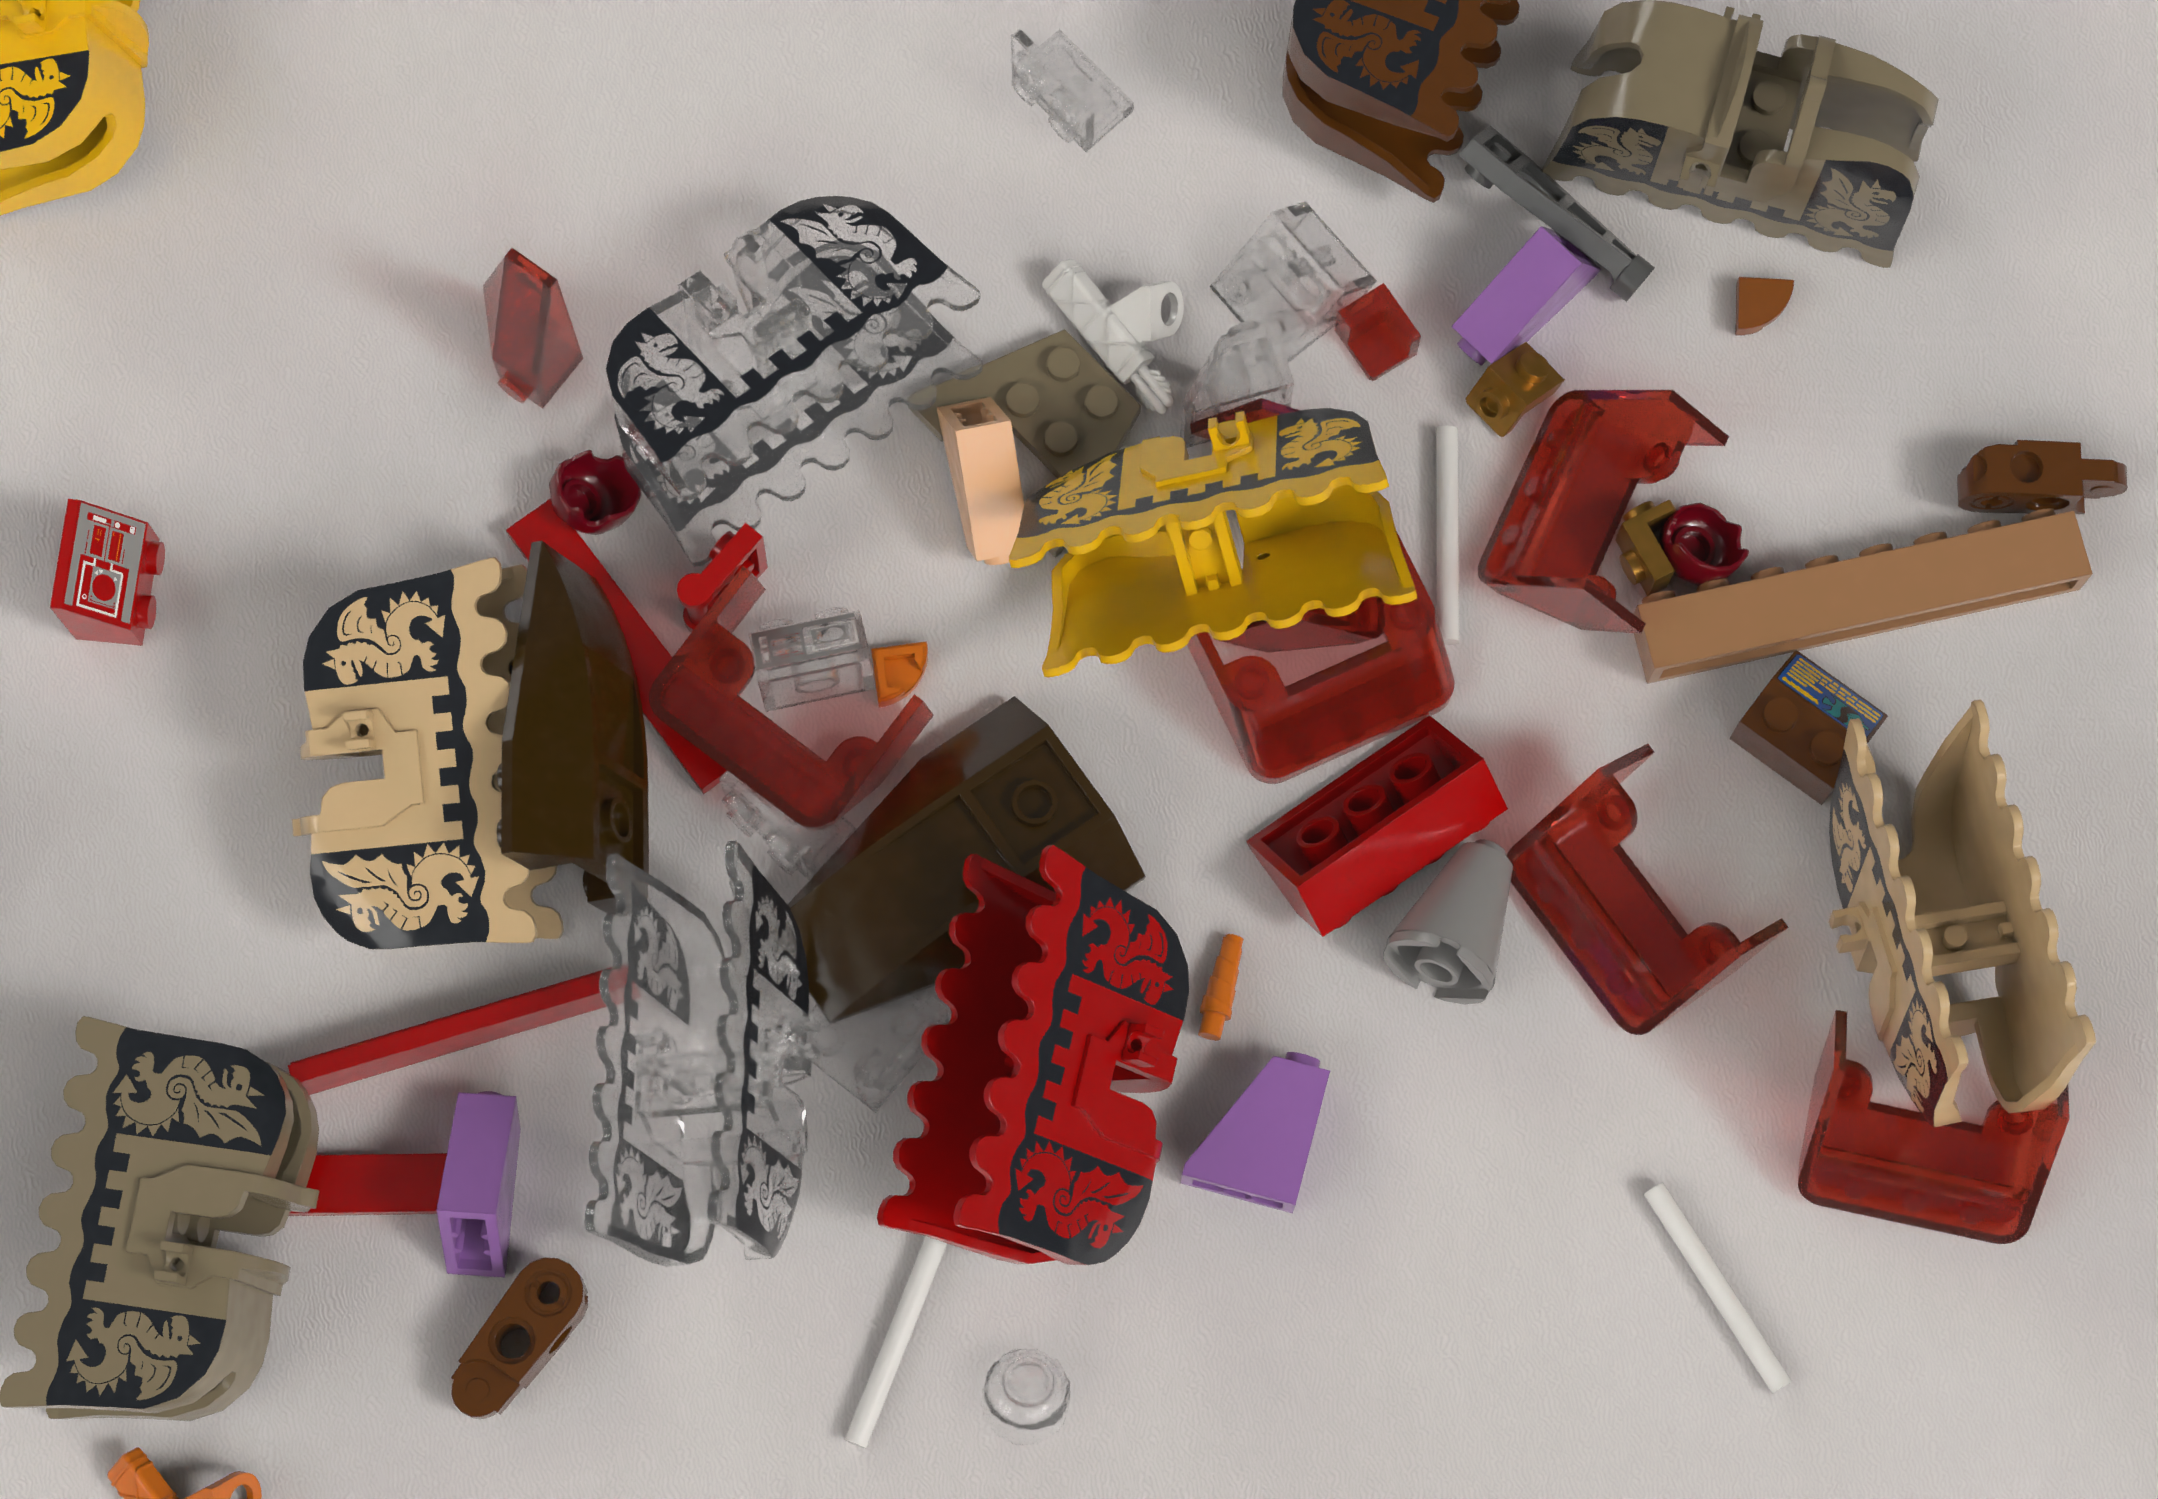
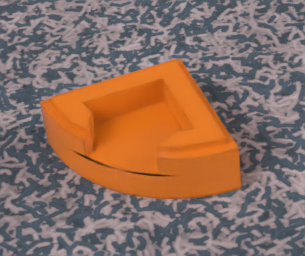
(898, 670)

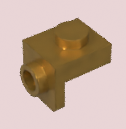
(1513, 388)
(1642, 554)

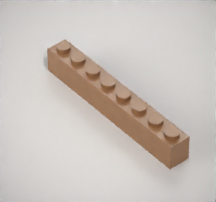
(1861, 595)

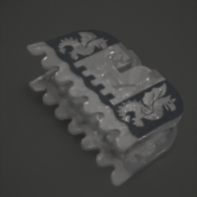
(827, 346)
(700, 1039)

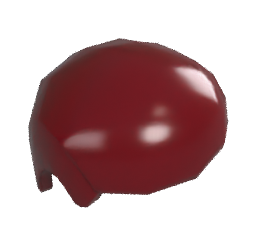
(593, 493)
(1702, 544)

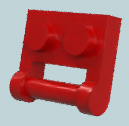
(728, 555)

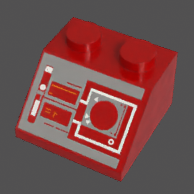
(106, 575)

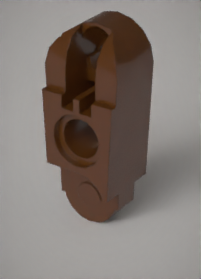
(2036, 477)
(487, 1379)

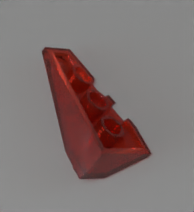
(529, 330)

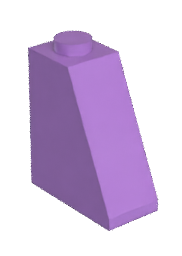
(1524, 296)
(1264, 1137)
(479, 1184)

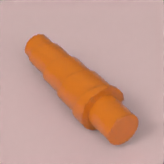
(1220, 992)

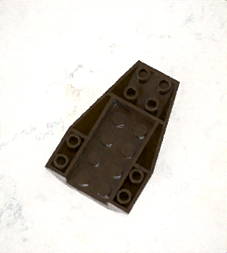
(572, 733)
(886, 897)

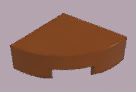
(1760, 302)

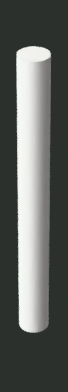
(1447, 533)
(1717, 1288)
(895, 1342)

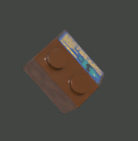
(1803, 724)

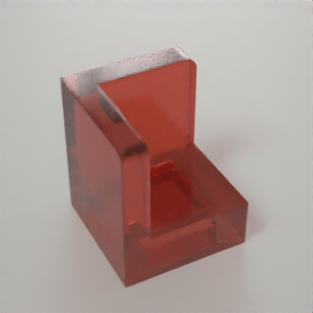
(1377, 332)

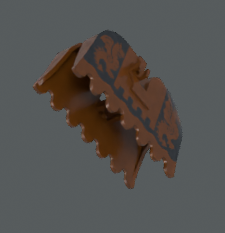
(1389, 77)

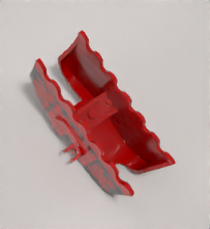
(1048, 1021)

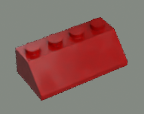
(1378, 824)

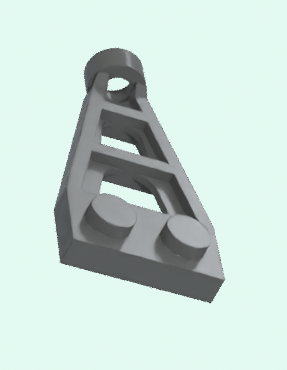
(1500, 163)

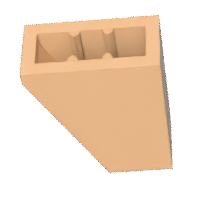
(984, 476)

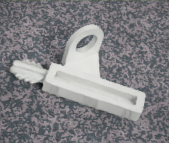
(1120, 329)

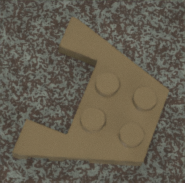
(1056, 403)

